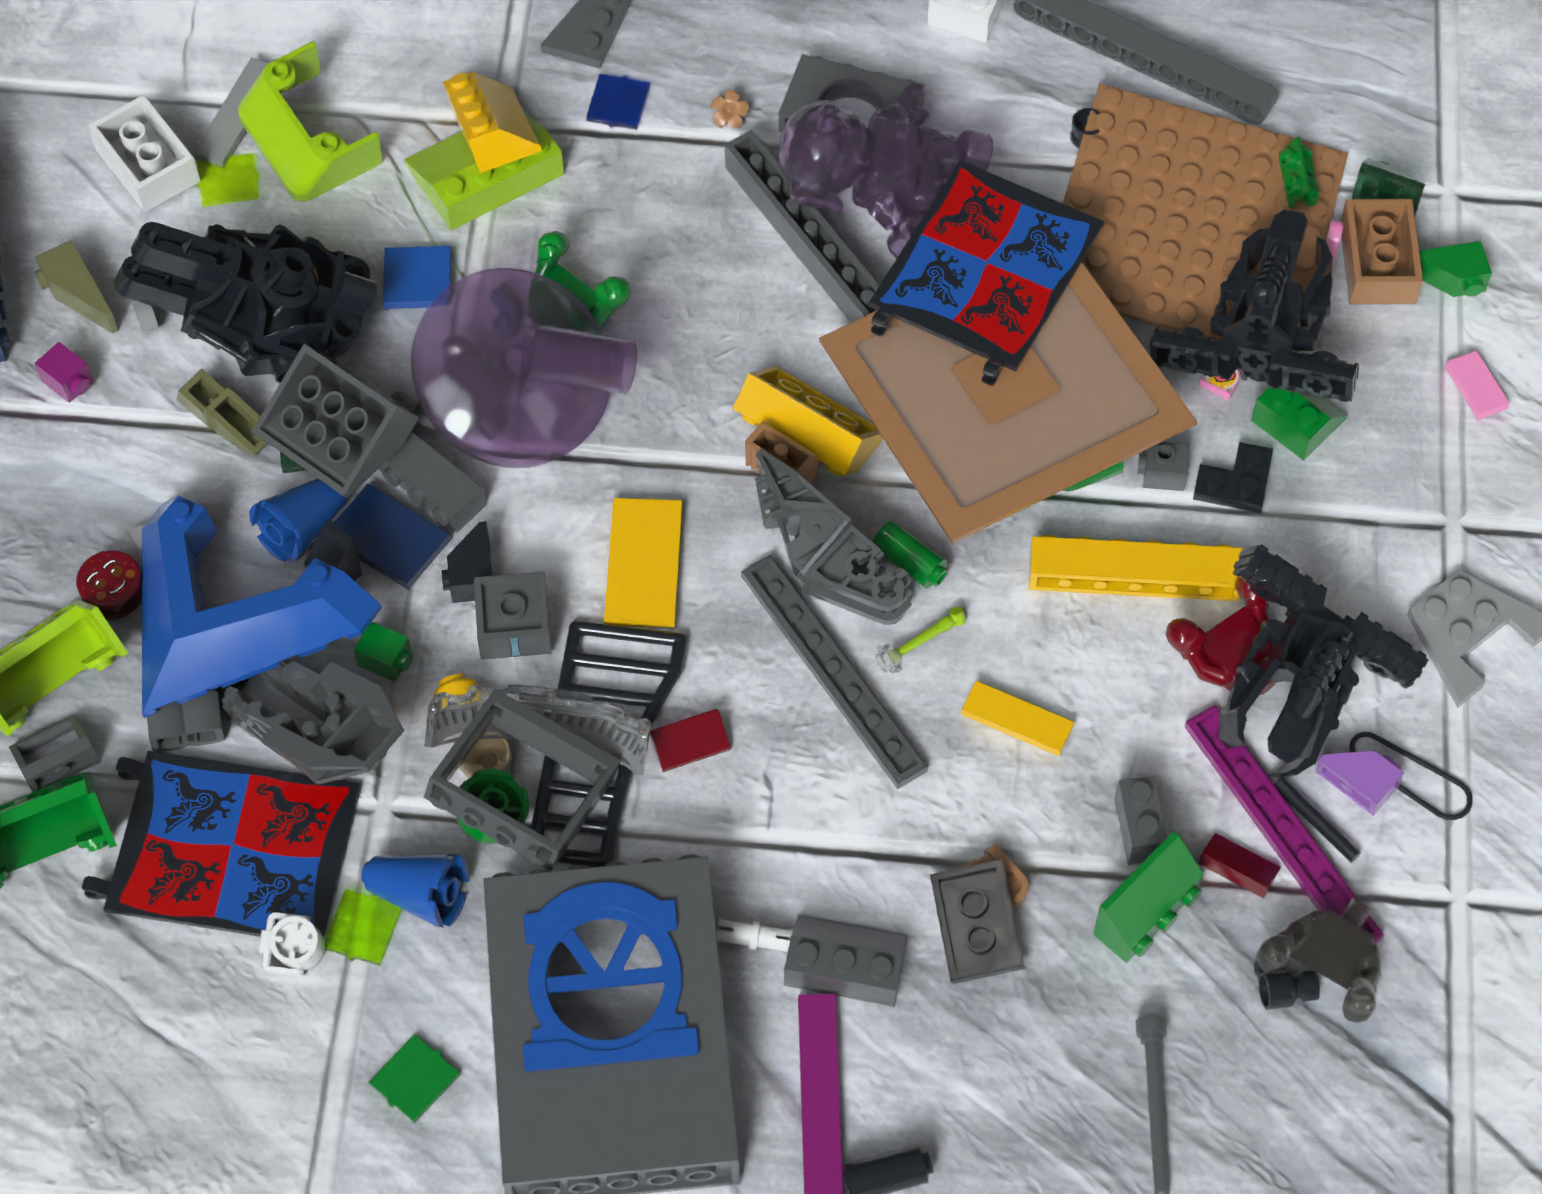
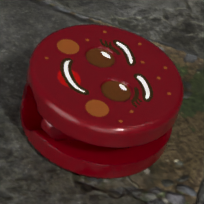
(111, 583)

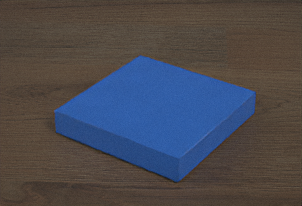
(415, 275)

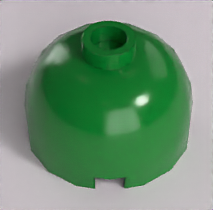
(500, 792)

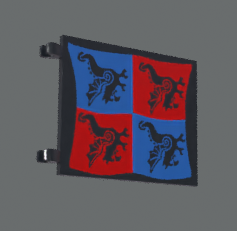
(985, 267)
(227, 844)

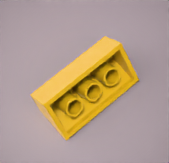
(490, 120)
(809, 418)

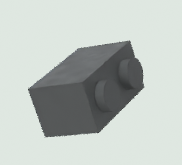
(1139, 817)

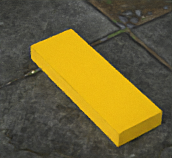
(1017, 718)

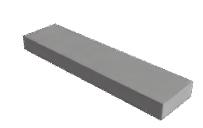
(226, 129)

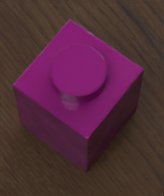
(64, 372)

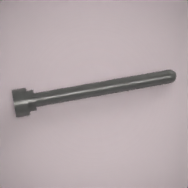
(1151, 1033)

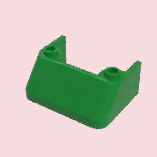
(51, 822)

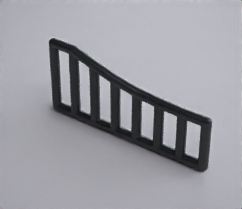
(653, 703)

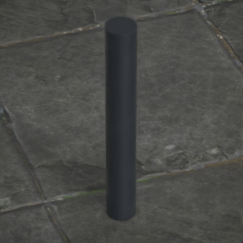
(1317, 820)

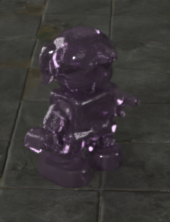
(890, 164)

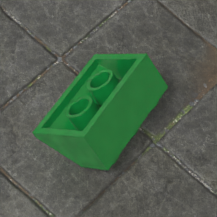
(1149, 899)

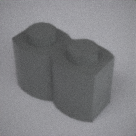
(187, 724)

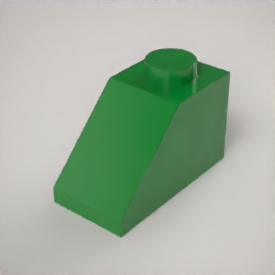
(1456, 268)

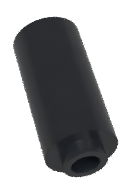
(888, 1172)

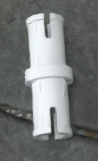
(753, 935)

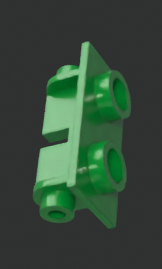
(1296, 168)

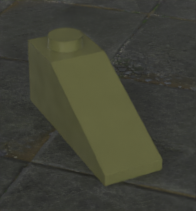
(73, 285)

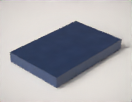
(391, 536)

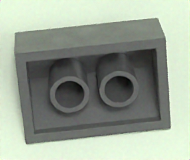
(845, 960)

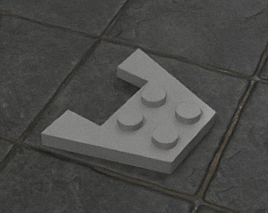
(1462, 617)

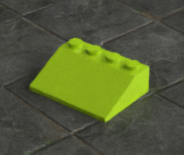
(463, 193)

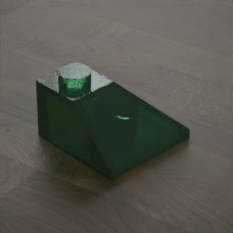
(1384, 181)

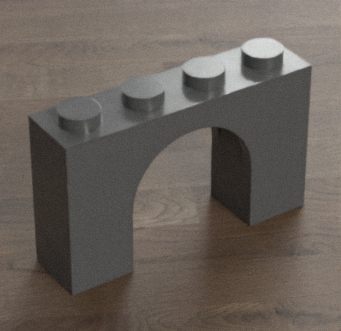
(828, 80)

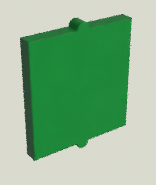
(414, 1078)

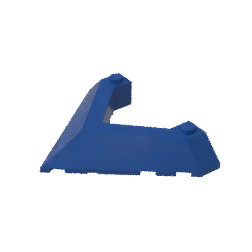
(200, 649)

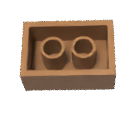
(1381, 251)

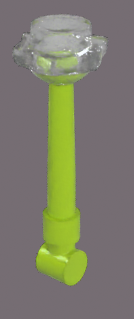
(890, 657)

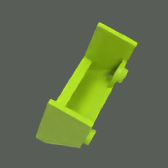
(300, 162)
(50, 656)

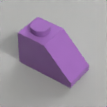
(1362, 776)

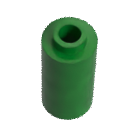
(911, 554)

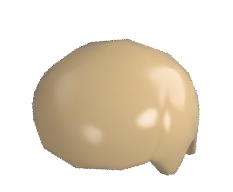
(487, 755)

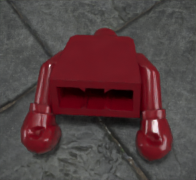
(1220, 649)

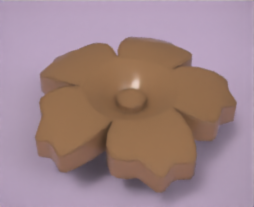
(729, 110)

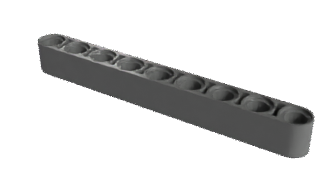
(1154, 55)

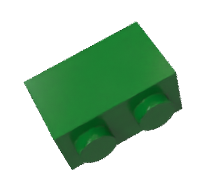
(1296, 419)

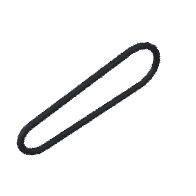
(1426, 765)

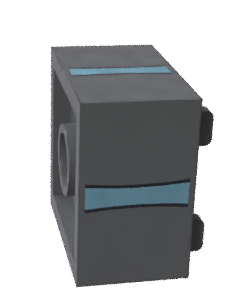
(512, 615)

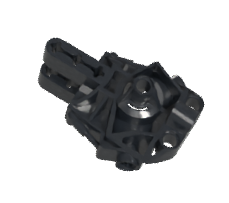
(231, 304)

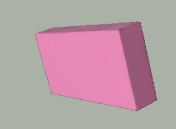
(1477, 385)

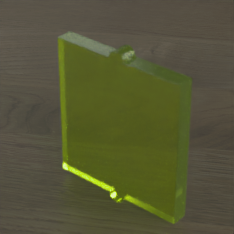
(229, 183)
(362, 927)

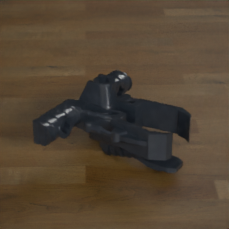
(1266, 321)
(1313, 654)

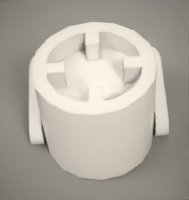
(291, 941)

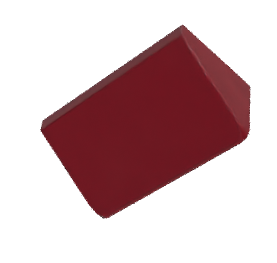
(689, 740)
(1239, 865)

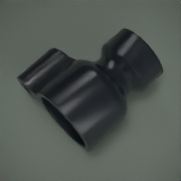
(1283, 989)

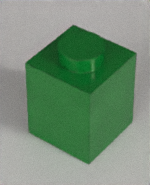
(383, 652)

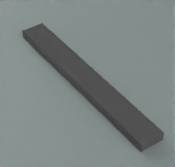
(834, 672)

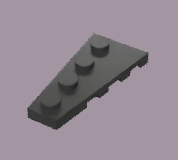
(587, 31)

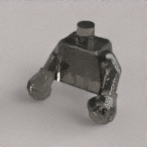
(1336, 950)

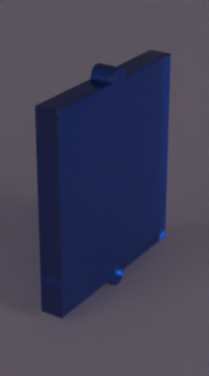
(618, 101)

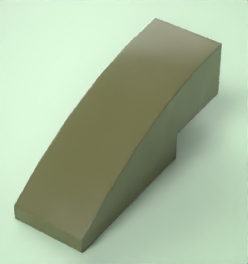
(222, 411)

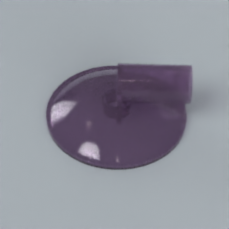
(515, 367)

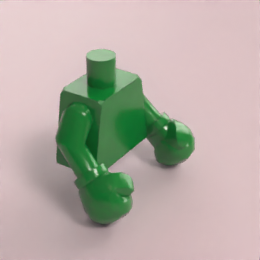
(608, 294)

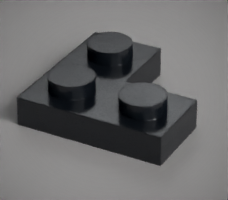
(1240, 487)

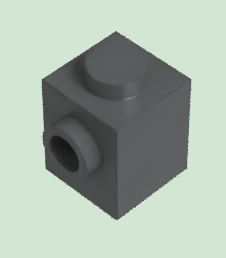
(1164, 466)

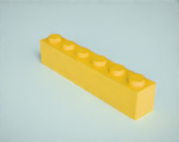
(1133, 568)

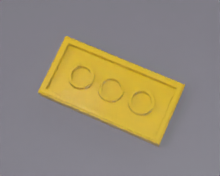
(643, 563)

